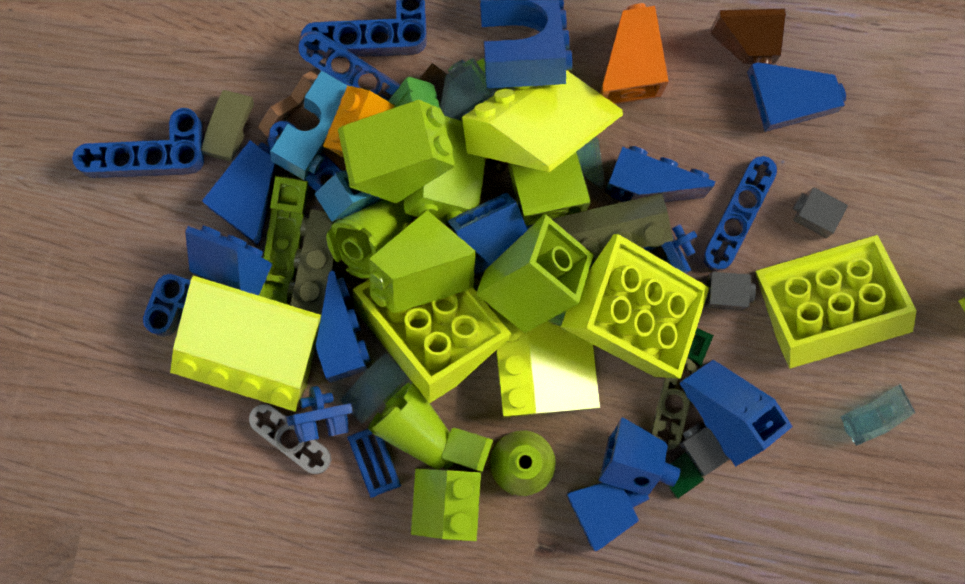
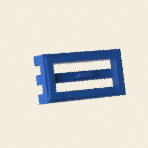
(384, 487)

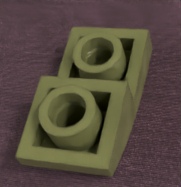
(226, 125)

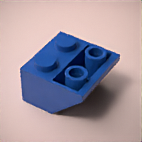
(226, 260)

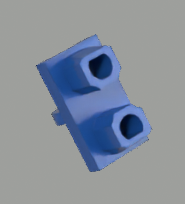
(672, 249)
(305, 423)

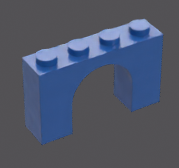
(530, 60)

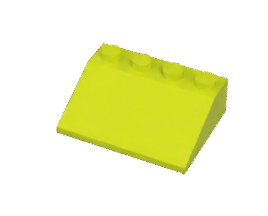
(538, 123)
(835, 301)
(638, 309)
(437, 340)
(245, 343)
(545, 371)

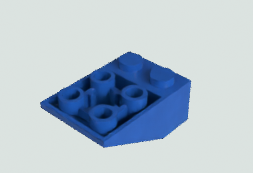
(642, 176)
(337, 340)
(735, 411)

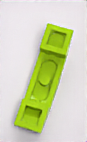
(283, 236)

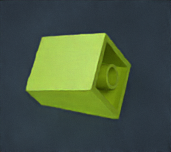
(396, 150)
(454, 190)
(550, 193)
(421, 266)
(537, 276)
(446, 504)

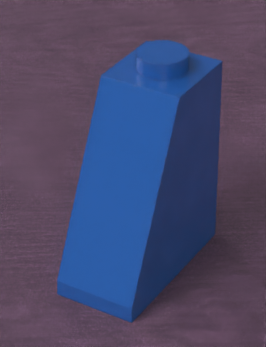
(793, 94)
(245, 191)
(490, 226)

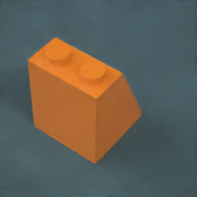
(636, 59)

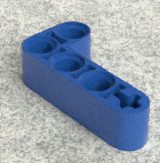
(366, 29)
(141, 150)
(161, 304)

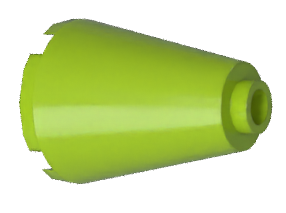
(365, 233)
(413, 427)
(506, 466)

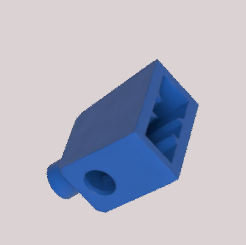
(636, 460)
(604, 511)

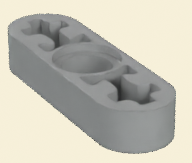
(265, 432)

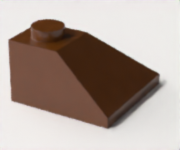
(751, 33)

